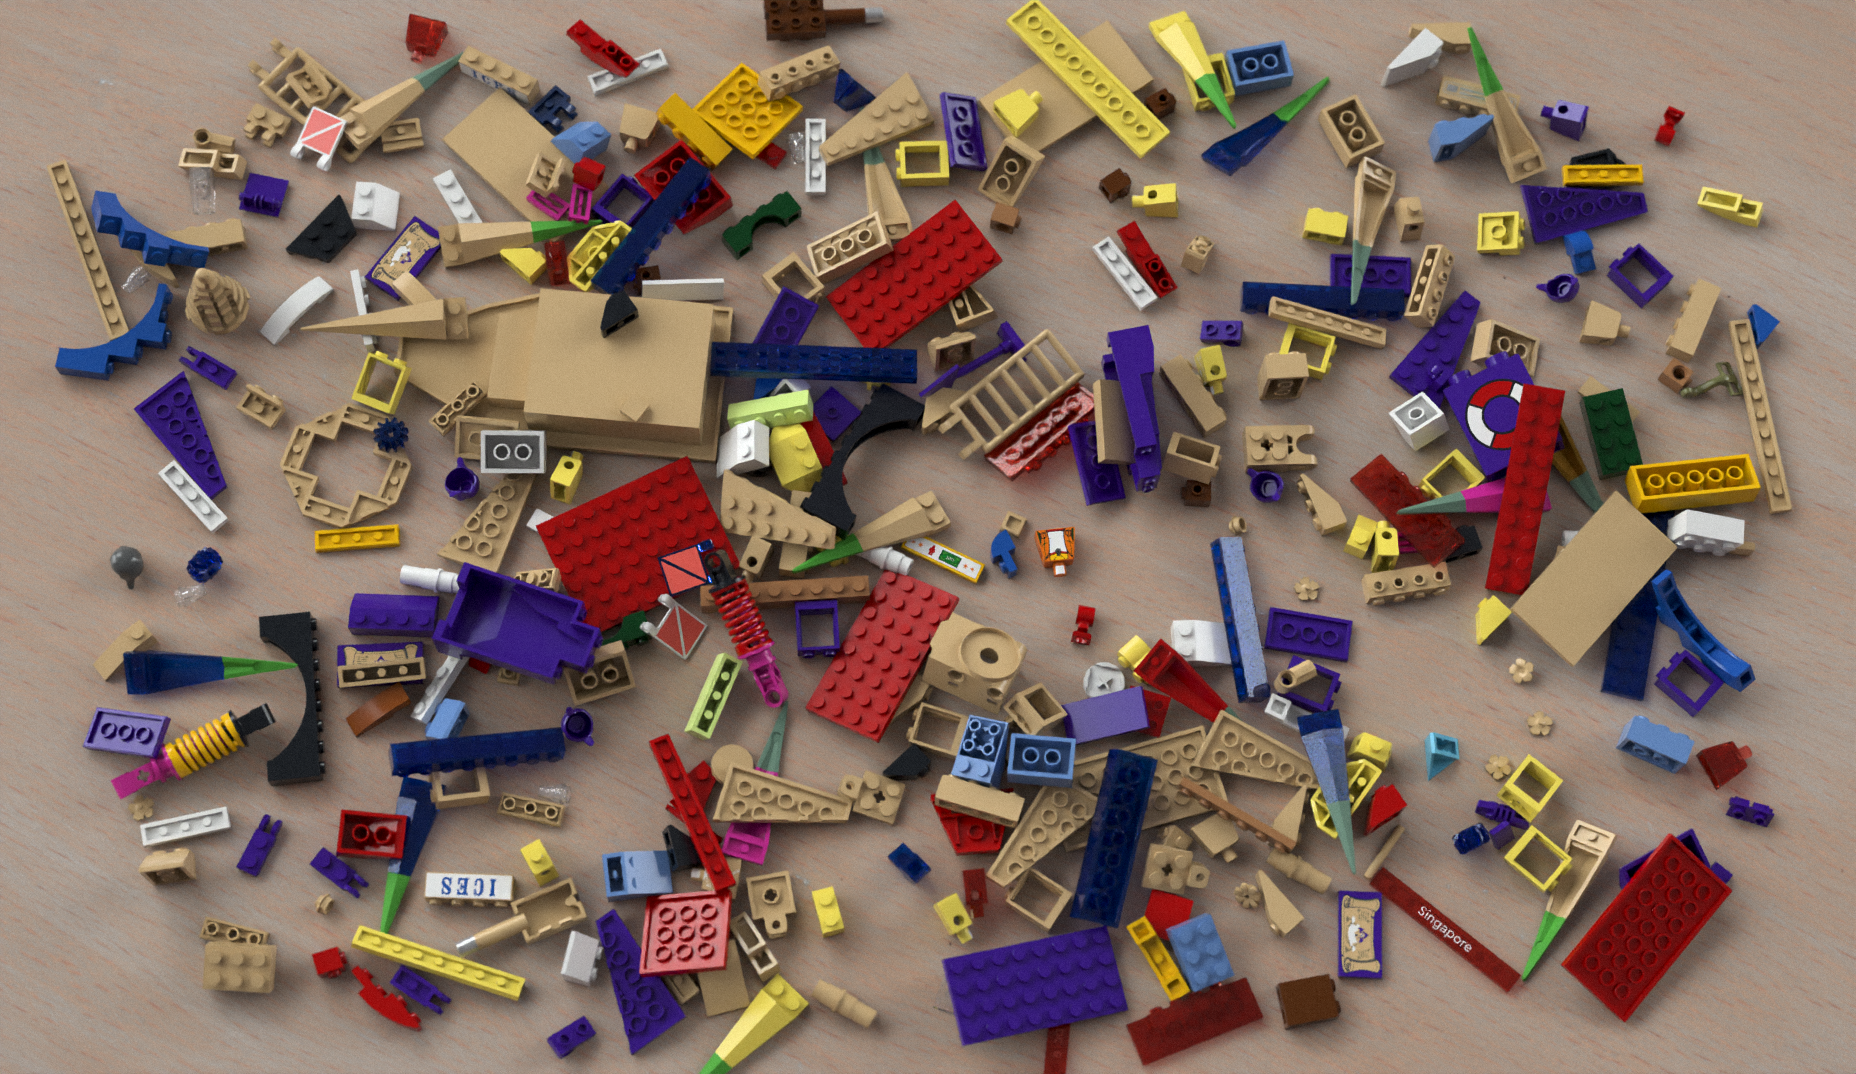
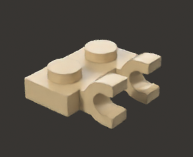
(268, 120)

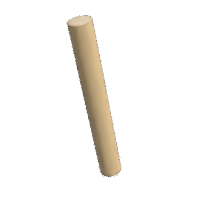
(1383, 852)

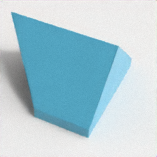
(1440, 753)

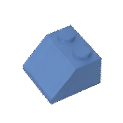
(582, 140)
(449, 720)

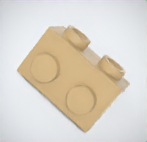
(310, 85)
(545, 175)
(261, 406)
(1171, 837)

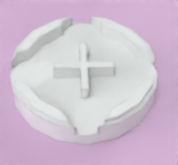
(1103, 679)

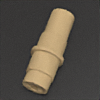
(1299, 870)
(843, 1003)

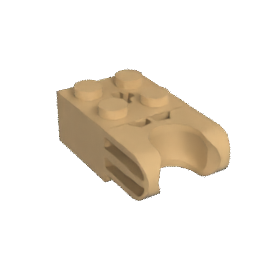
(1282, 448)

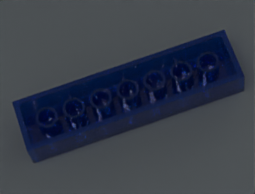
(1113, 838)

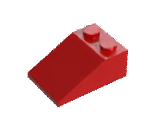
(370, 835)

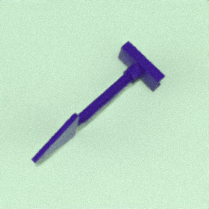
(1010, 343)

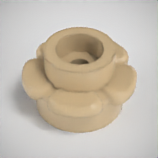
(1237, 525)
(324, 904)

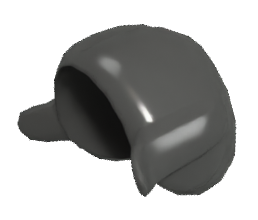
(127, 564)

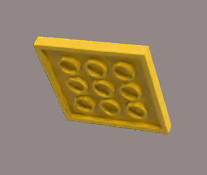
(743, 113)

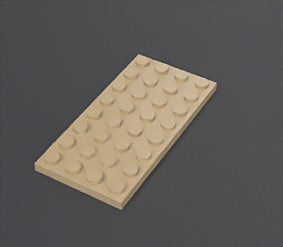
(1165, 803)

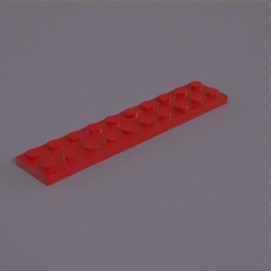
(1525, 489)

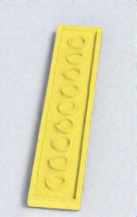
(1088, 78)

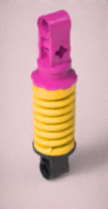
(202, 749)

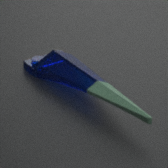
(1325, 747)

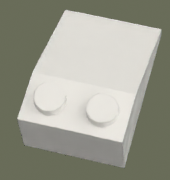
(1414, 59)
(743, 448)
(1201, 642)

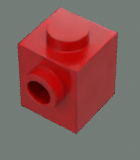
(588, 173)
(330, 962)

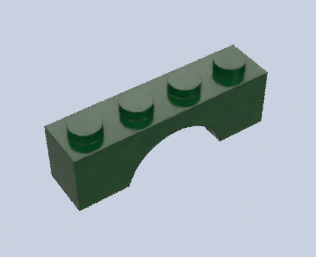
(780, 210)
(630, 632)

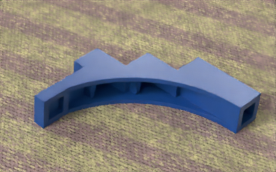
(155, 247)
(99, 360)
(1694, 636)

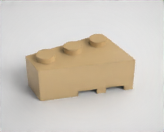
(971, 309)

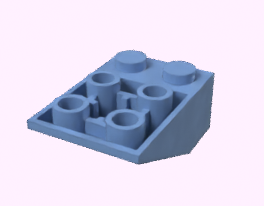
(1454, 137)
(982, 751)
(636, 874)

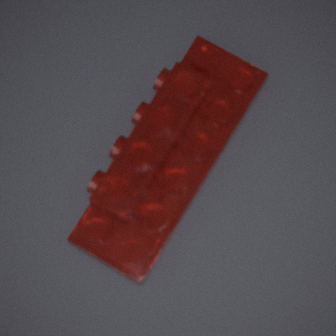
(1042, 434)
(1391, 491)
(1194, 1020)

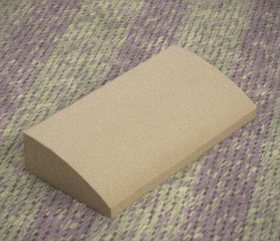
(849, 248)
(1113, 427)

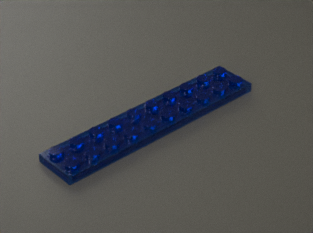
(813, 362)
(1633, 634)

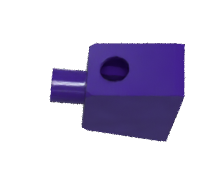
(1567, 118)

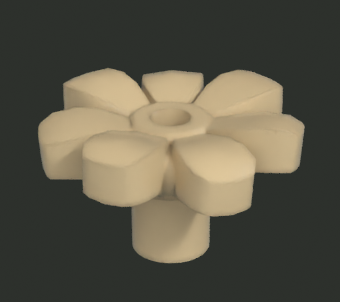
(1247, 895)

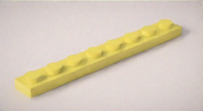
(438, 963)

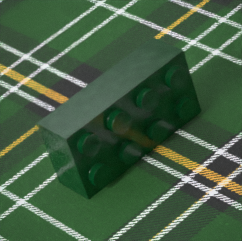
(1610, 433)

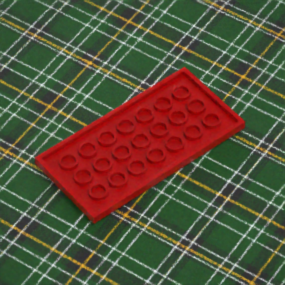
(915, 278)
(881, 655)
(1646, 927)

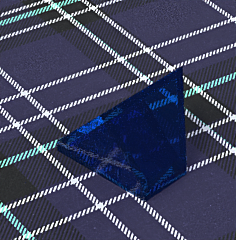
(851, 93)

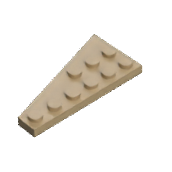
(886, 118)
(491, 525)
(1046, 824)

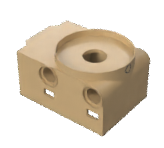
(958, 660)

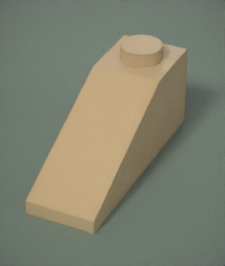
(1453, 35)
(132, 639)
(917, 693)
(1279, 910)

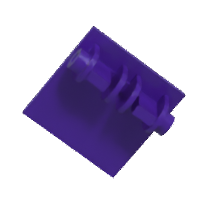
(263, 195)

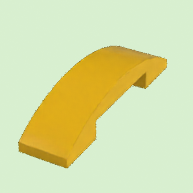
(1158, 958)

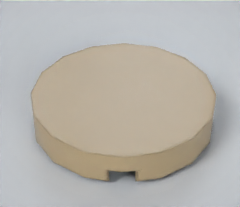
(726, 754)

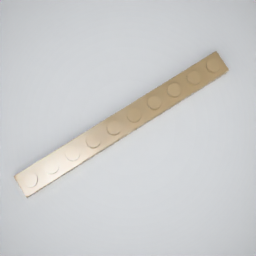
(88, 249)
(1760, 416)

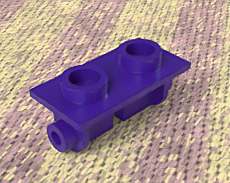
(1757, 814)

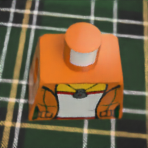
(1056, 548)

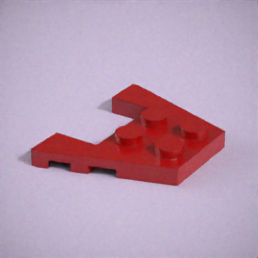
(968, 833)

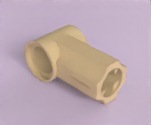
(214, 141)
(1296, 676)

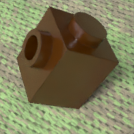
(1160, 103)
(1115, 185)
(645, 273)
(1196, 493)

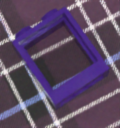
(630, 184)
(1651, 264)
(817, 608)
(1676, 694)
(1308, 704)

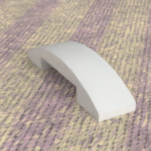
(294, 308)
(1286, 713)

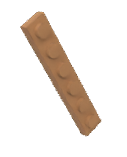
(1228, 811)

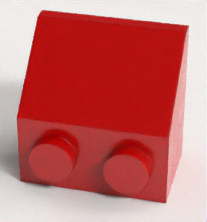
(1383, 807)

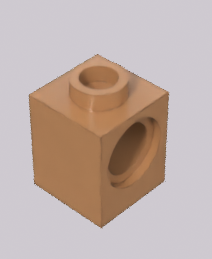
(1005, 218)
(1680, 369)

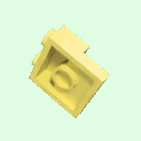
(1500, 233)

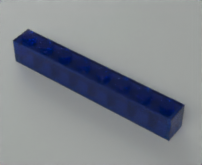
(651, 228)
(1370, 304)
(1240, 620)
(476, 752)

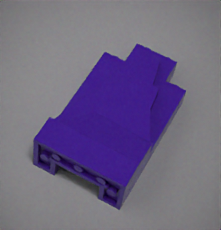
(1134, 367)
(517, 626)

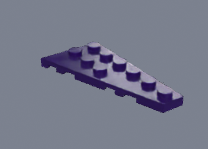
(1564, 210)
(1438, 347)
(179, 426)
(643, 1001)

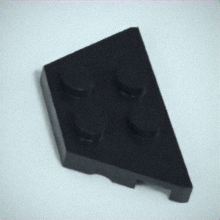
(1600, 157)
(325, 234)

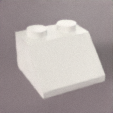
(375, 207)
(1419, 421)
(581, 959)

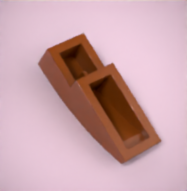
(378, 709)

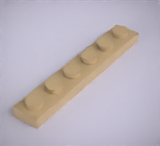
(1327, 322)

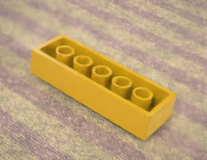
(1692, 483)

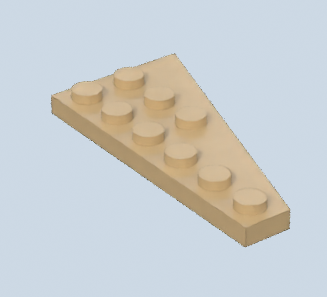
(760, 513)
(1247, 752)
(765, 798)

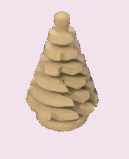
(216, 302)

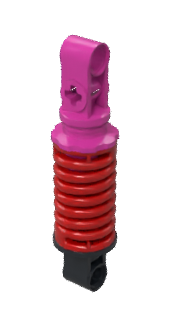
(746, 624)

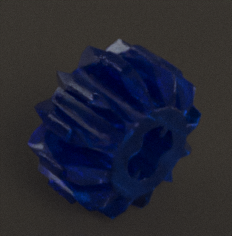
(399, 435)
(204, 564)
(1471, 838)

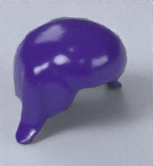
(1561, 288)
(462, 482)
(1265, 485)
(577, 725)

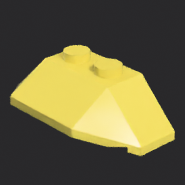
(593, 252)
(794, 457)
(1361, 779)

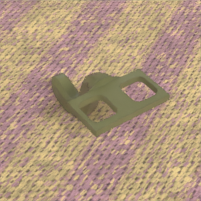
(1722, 379)

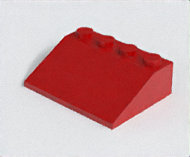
(658, 173)

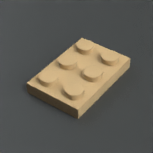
(469, 434)

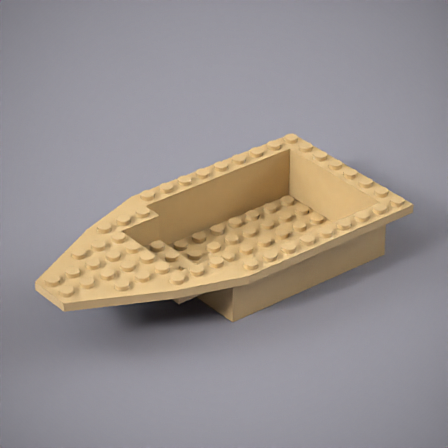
(559, 375)

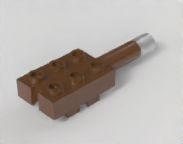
(809, 20)

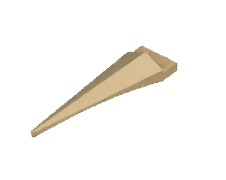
(430, 320)

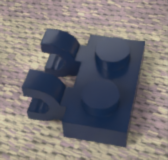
(547, 107)

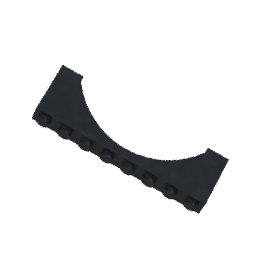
(885, 413)
(302, 757)

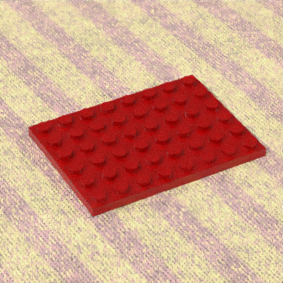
(614, 541)

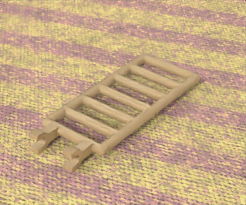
(290, 57)
(1001, 371)

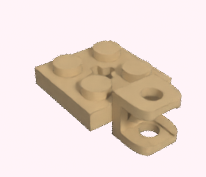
(862, 795)
(1183, 871)
(775, 911)

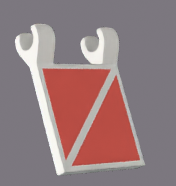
(320, 134)
(677, 630)

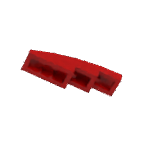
(820, 443)

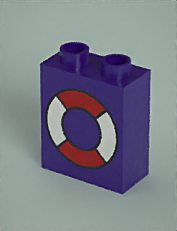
(1488, 410)

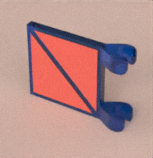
(685, 568)

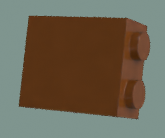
(1308, 1001)

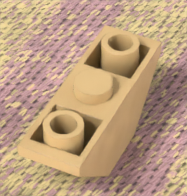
(1197, 253)
(938, 408)
(544, 578)

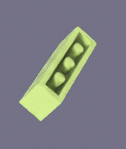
(773, 410)
(713, 696)

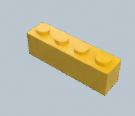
(693, 131)

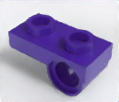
(1222, 332)
(570, 1037)

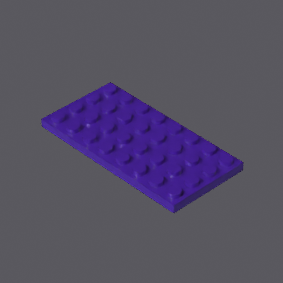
(1034, 985)

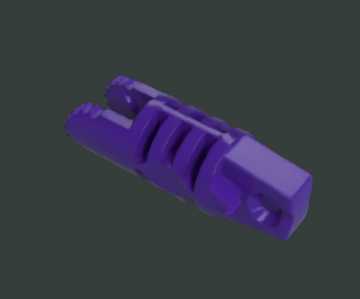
(1500, 813)

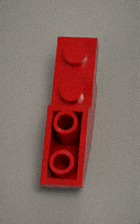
(603, 53)
(1145, 260)
(390, 1007)

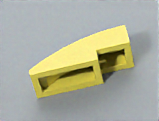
(1731, 206)

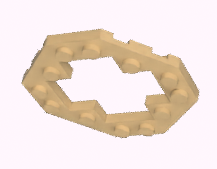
(363, 504)

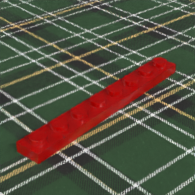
(692, 813)

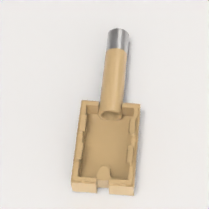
(535, 916)

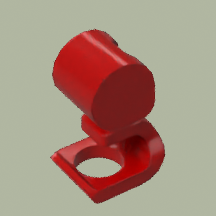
(1666, 132)
(1084, 619)

